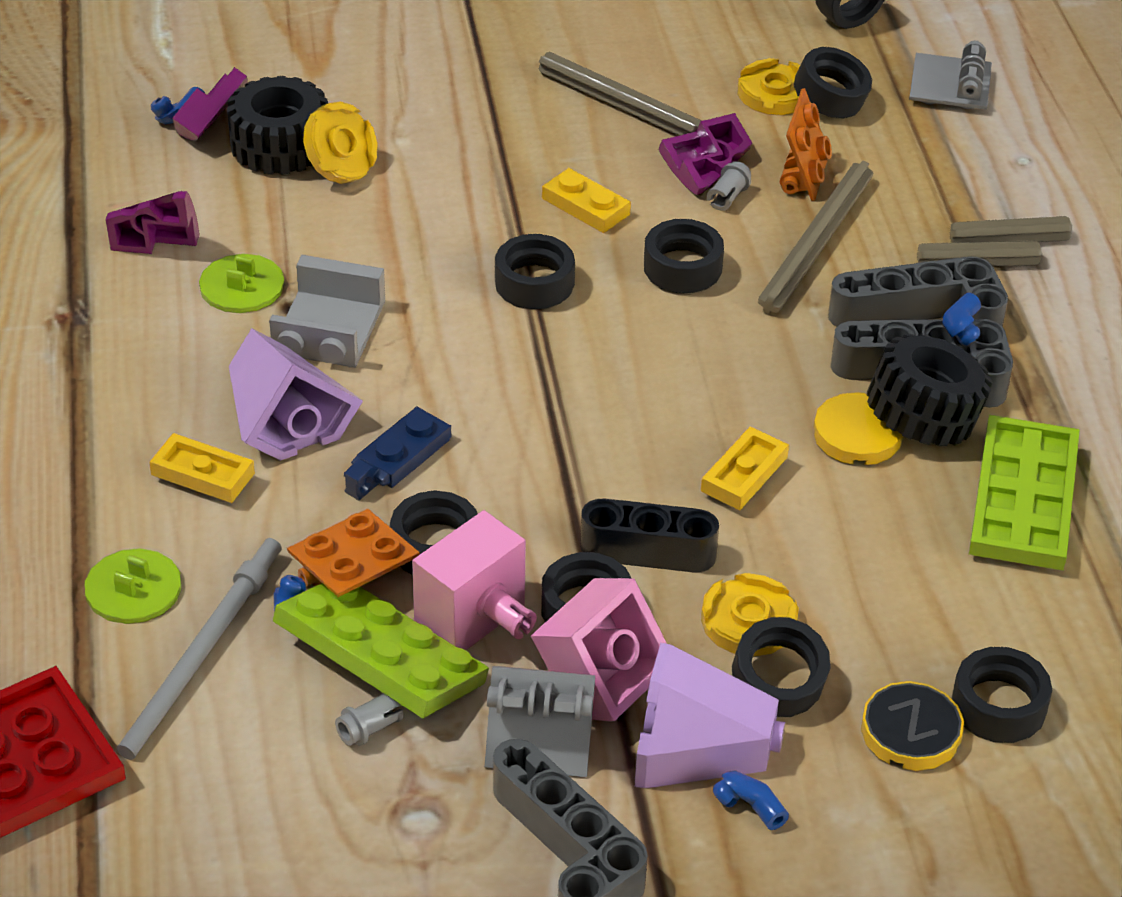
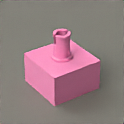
(473, 583)
(606, 635)

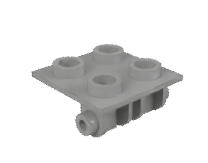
(953, 79)
(546, 710)

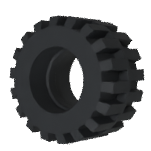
(269, 123)
(928, 390)

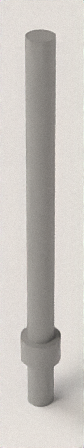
(247, 582)

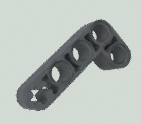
(916, 291)
(862, 343)
(569, 824)

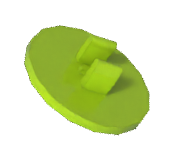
(241, 283)
(133, 586)

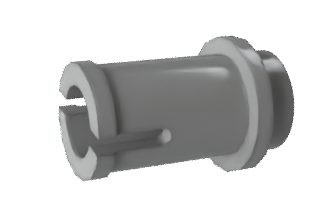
(733, 180)
(359, 723)

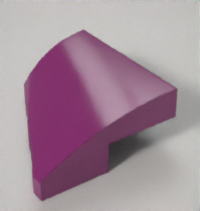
(204, 109)
(701, 155)
(159, 220)

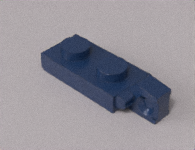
(396, 452)

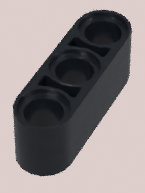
(650, 534)

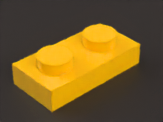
(586, 200)
(202, 467)
(744, 468)

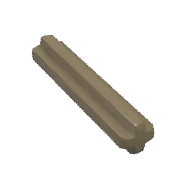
(1023, 229)
(996, 253)

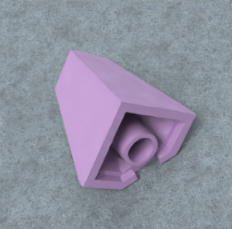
(285, 399)
(702, 723)

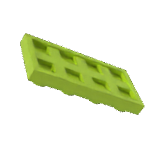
(1025, 492)
(382, 647)

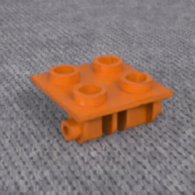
(807, 152)
(351, 553)

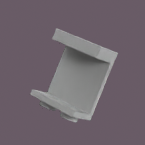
(331, 311)

